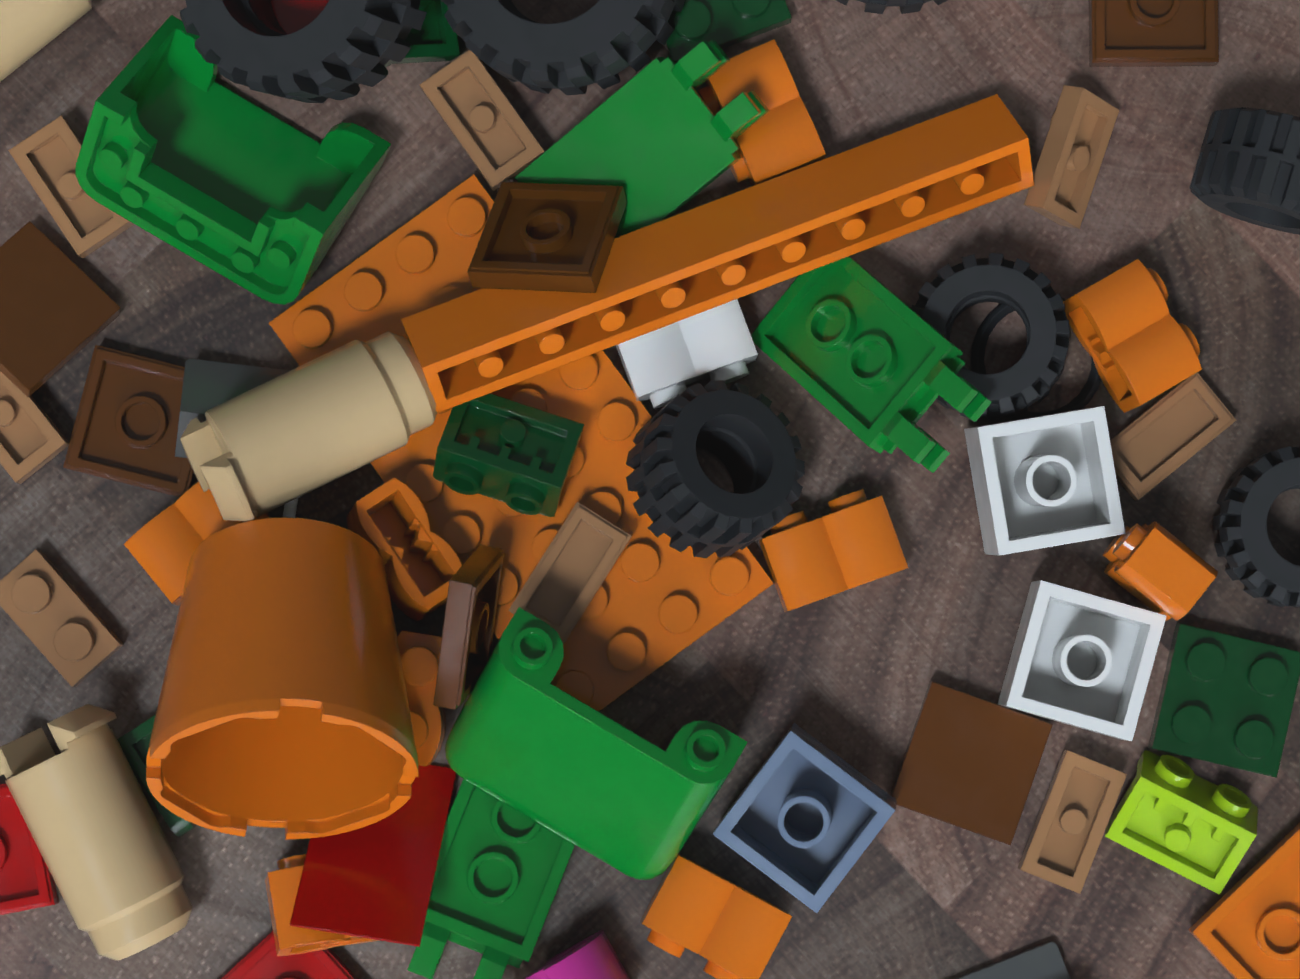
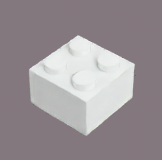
(1044, 481)
(1082, 660)

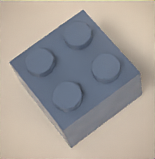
(805, 818)

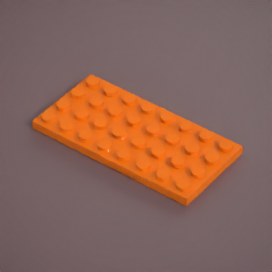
(654, 594)

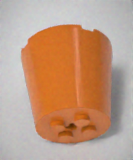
(283, 686)

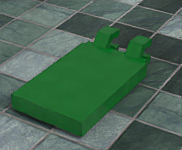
(653, 139)
(867, 358)
(490, 884)

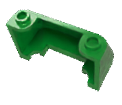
(221, 171)
(577, 765)

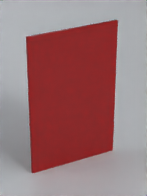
(380, 875)

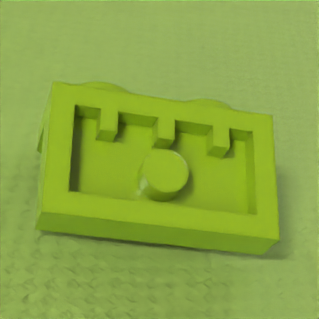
(1184, 821)

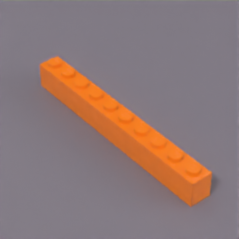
(727, 250)

